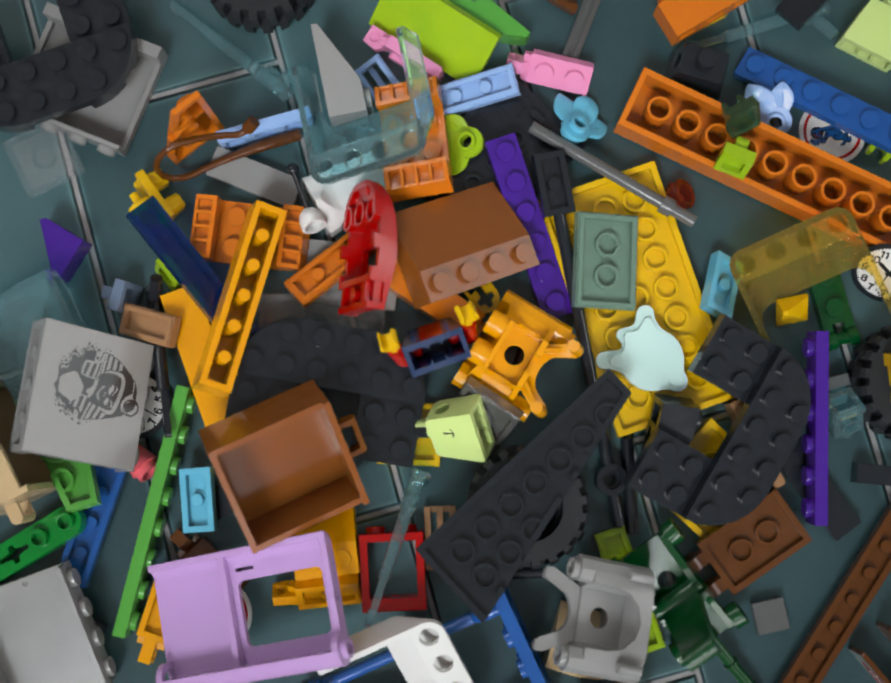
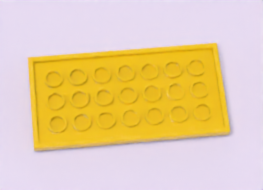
(662, 282)

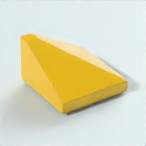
(792, 309)

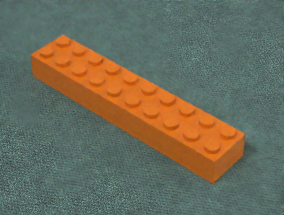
(785, 171)

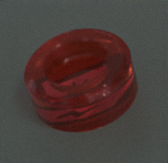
(682, 192)

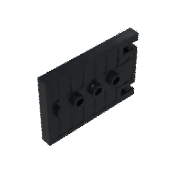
(500, 120)

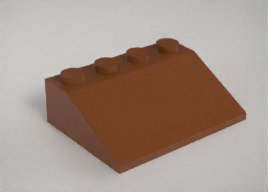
(460, 244)

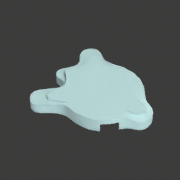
(647, 356)

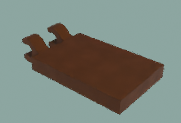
(750, 545)

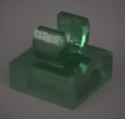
(741, 116)

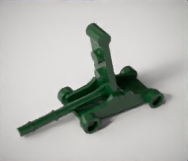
(688, 605)

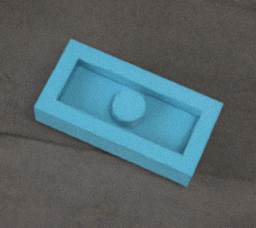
(719, 287)
(198, 499)

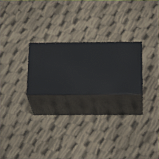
(871, 474)

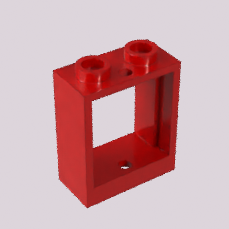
(392, 602)

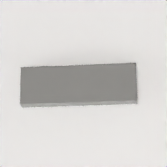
(255, 179)

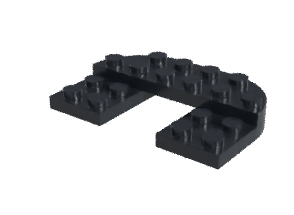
(71, 75)
(336, 360)
(754, 448)

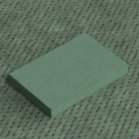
(604, 261)

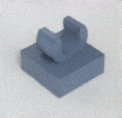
(121, 293)

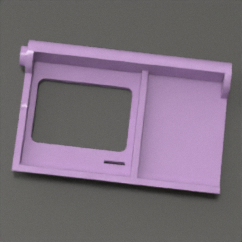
(207, 618)

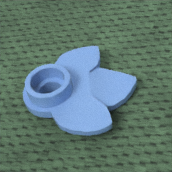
(773, 103)

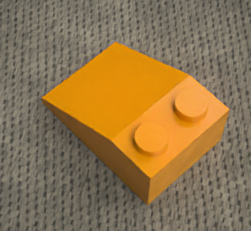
(345, 542)

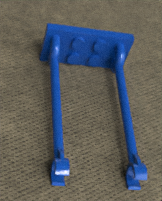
(514, 633)

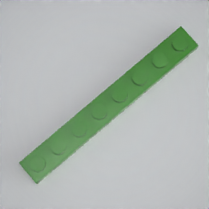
(152, 521)

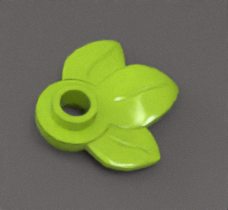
(457, 133)

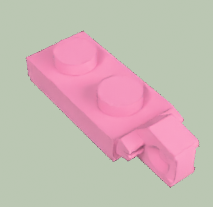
(381, 41)
(553, 70)

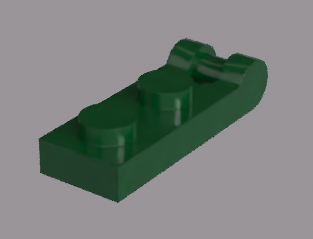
(831, 308)

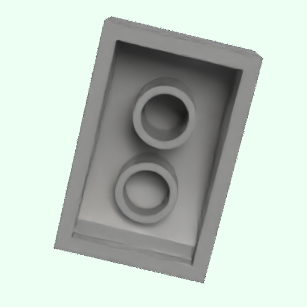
(341, 85)

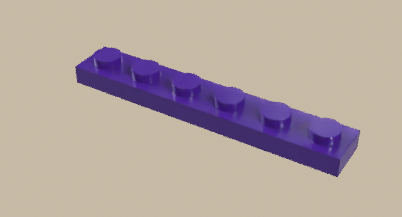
(518, 191)
(815, 441)

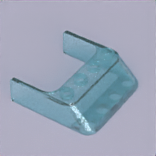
(373, 139)

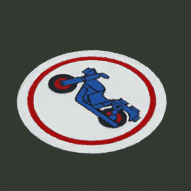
(829, 138)

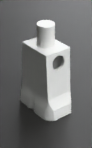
(333, 198)

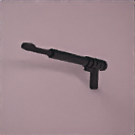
(154, 302)

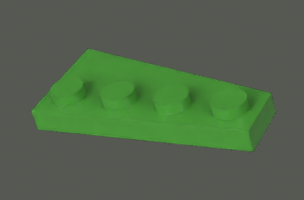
(74, 483)

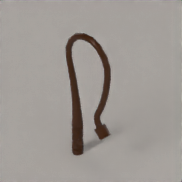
(248, 126)

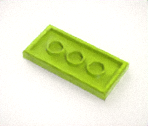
(445, 33)

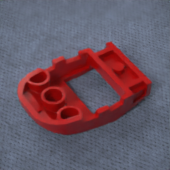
(371, 226)

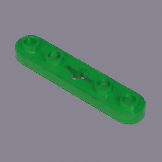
(41, 538)

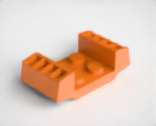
(431, 169)
(219, 225)

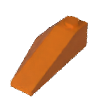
(190, 118)

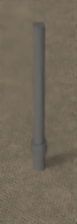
(665, 205)

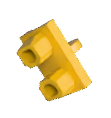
(150, 185)

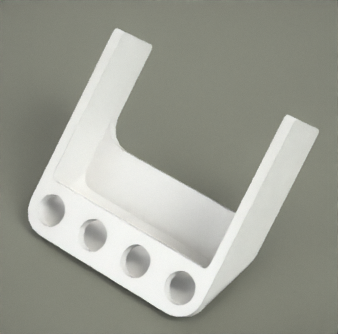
(418, 647)

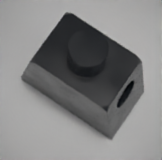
(698, 69)

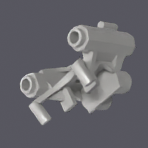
(621, 642)

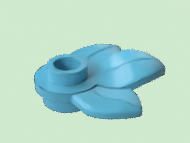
(579, 118)

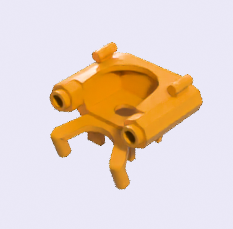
(536, 333)

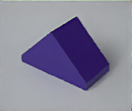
(63, 248)

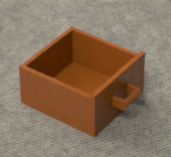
(286, 464)

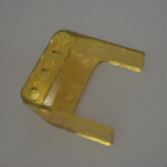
(801, 259)

